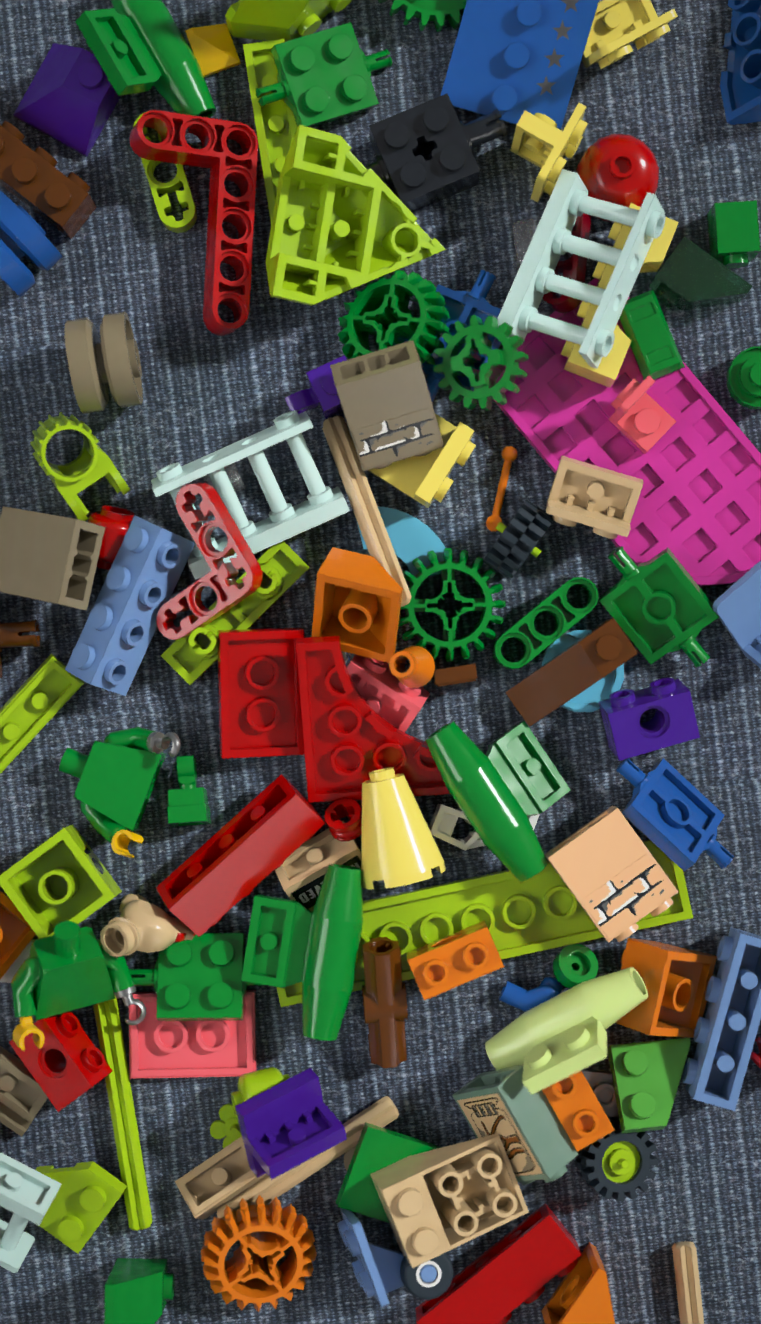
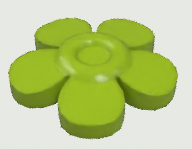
(227, 1126)

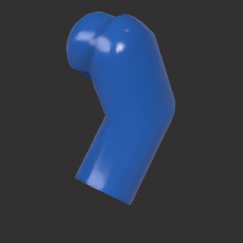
(527, 999)

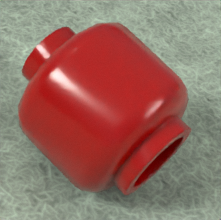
(116, 524)

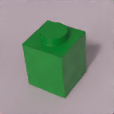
(734, 232)

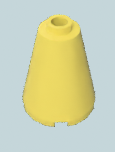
(395, 834)

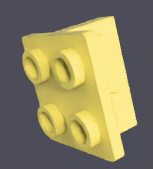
(545, 145)

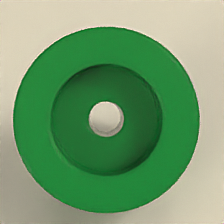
(575, 965)

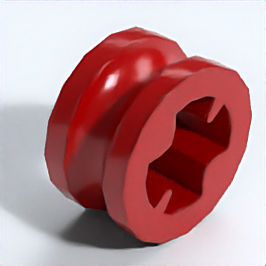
(340, 809)

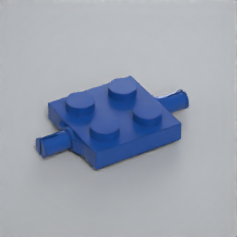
(461, 307)
(673, 814)

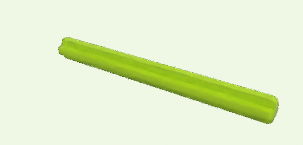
(123, 1115)

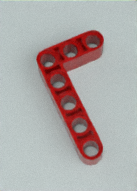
(222, 206)

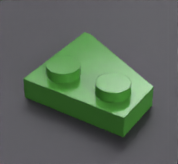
(646, 1081)

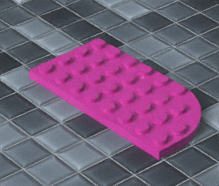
(697, 478)

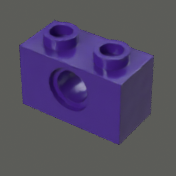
(671, 725)

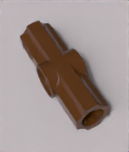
(384, 1002)

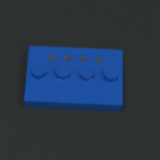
(518, 56)

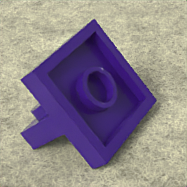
(287, 1125)

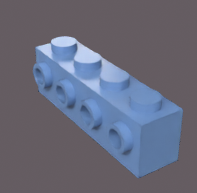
(126, 605)
(730, 1023)

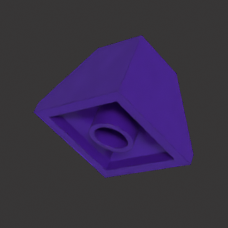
(69, 98)

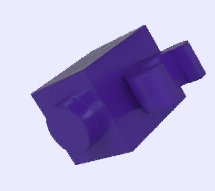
(322, 392)

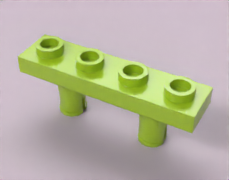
(196, 653)

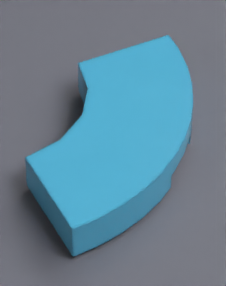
(409, 538)

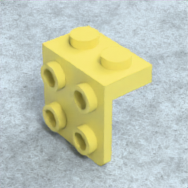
(621, 24)
(427, 475)

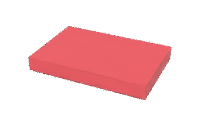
(191, 1047)

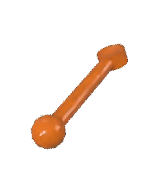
(509, 455)

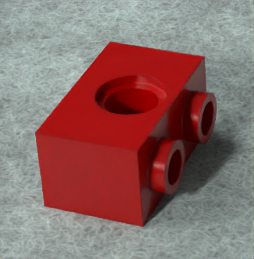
(66, 1062)

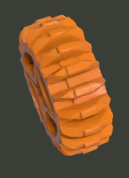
(249, 1274)

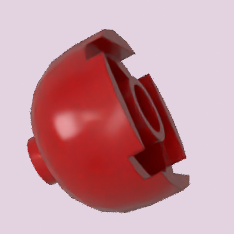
(619, 170)

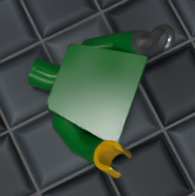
(119, 781)
(66, 975)

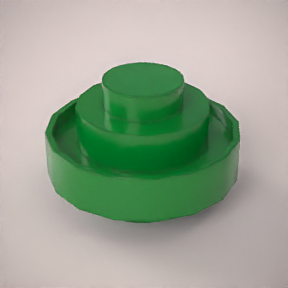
(745, 378)

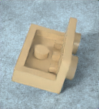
(593, 498)

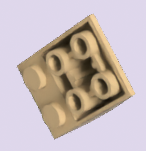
(448, 1196)

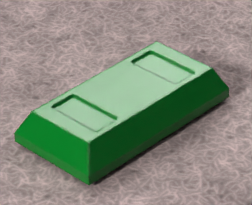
(650, 336)

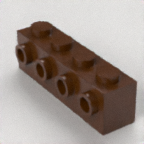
(40, 185)

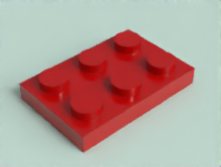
(259, 693)

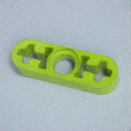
(163, 203)

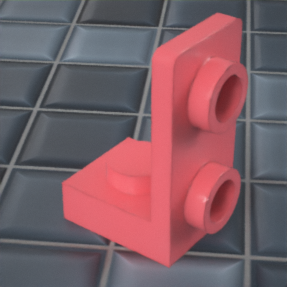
(640, 416)

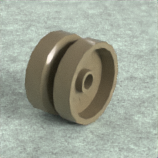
(98, 364)

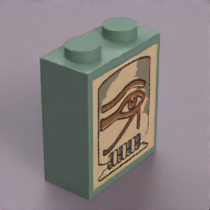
(526, 1123)

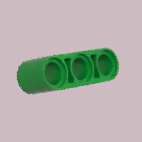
(560, 609)

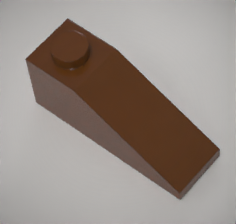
(571, 672)

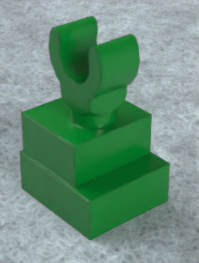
(188, 804)

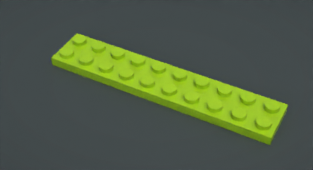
(518, 914)

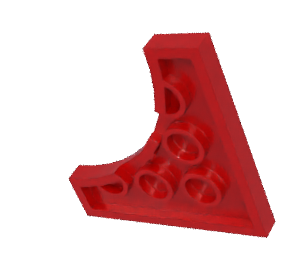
(347, 736)

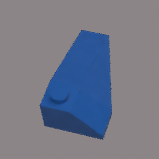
(742, 80)

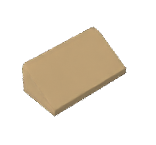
(217, 1180)

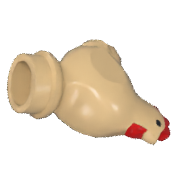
(142, 928)

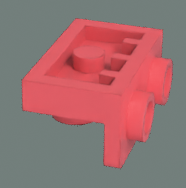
(385, 693)

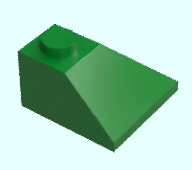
(137, 1291)

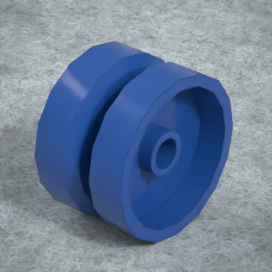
(19, 238)

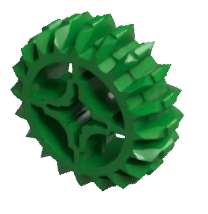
(385, 314)
(484, 604)

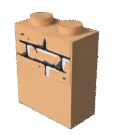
(612, 874)

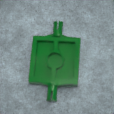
(324, 76)
(659, 606)
(199, 979)

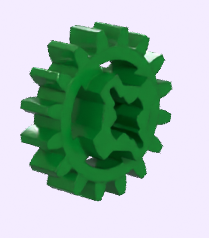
(463, 364)

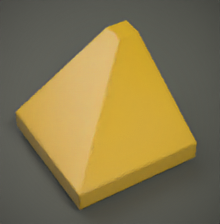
(213, 48)

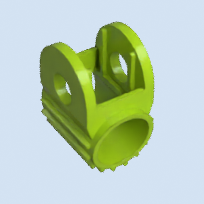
(81, 472)

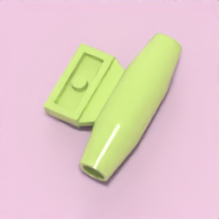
(567, 1029)

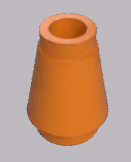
(421, 666)

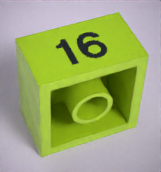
(58, 882)

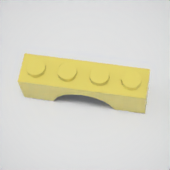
(611, 364)

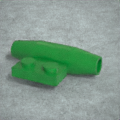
(144, 48)
(500, 790)
(314, 948)

